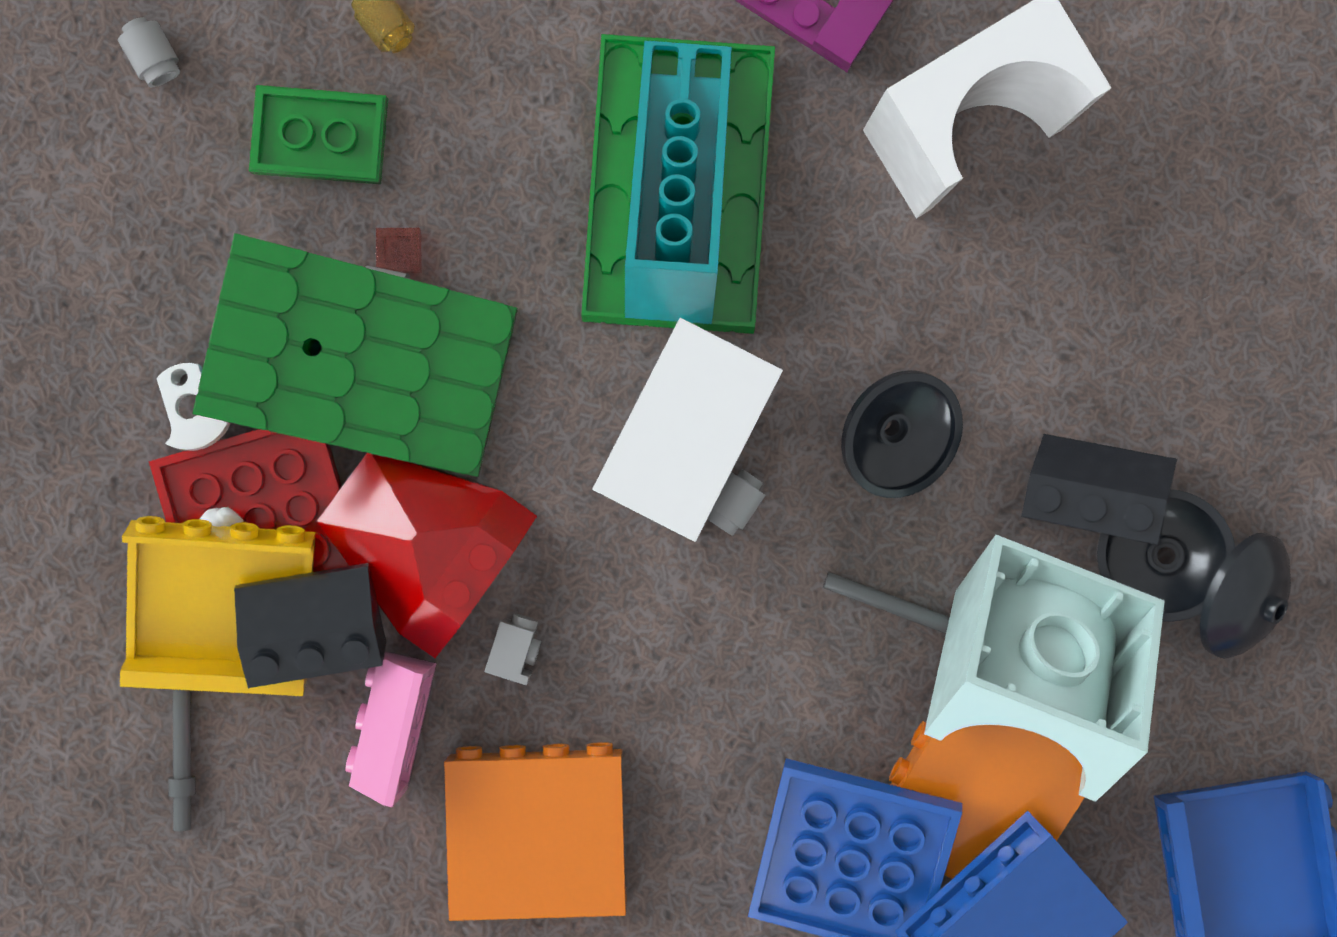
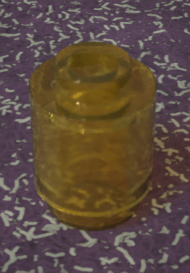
(384, 23)

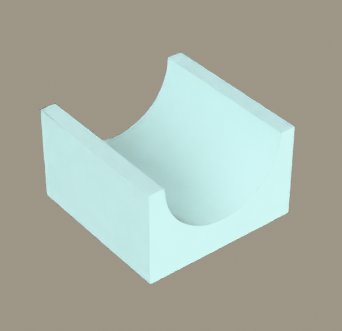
(1051, 655)

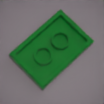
(318, 134)

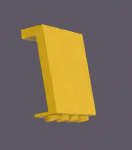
(184, 600)

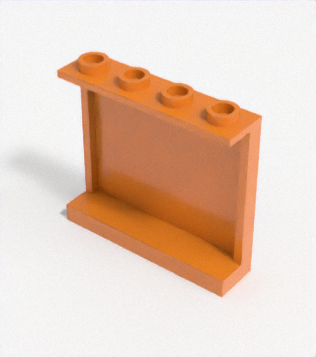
(997, 778)
(535, 833)

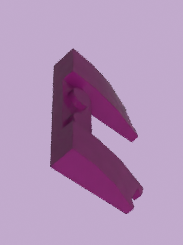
(829, 31)

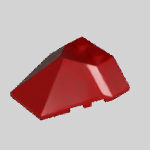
(427, 542)

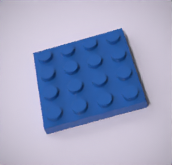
(850, 853)

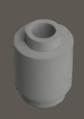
(149, 52)
(736, 502)

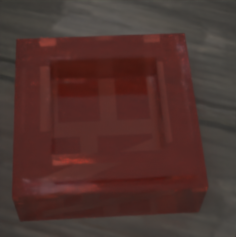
(399, 249)

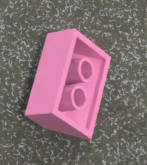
(390, 727)

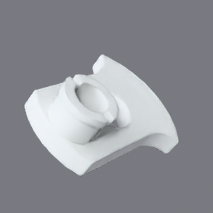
(187, 433)

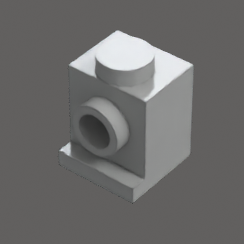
(514, 649)

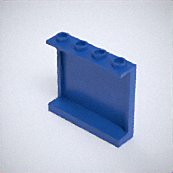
(1251, 858)
(1018, 889)

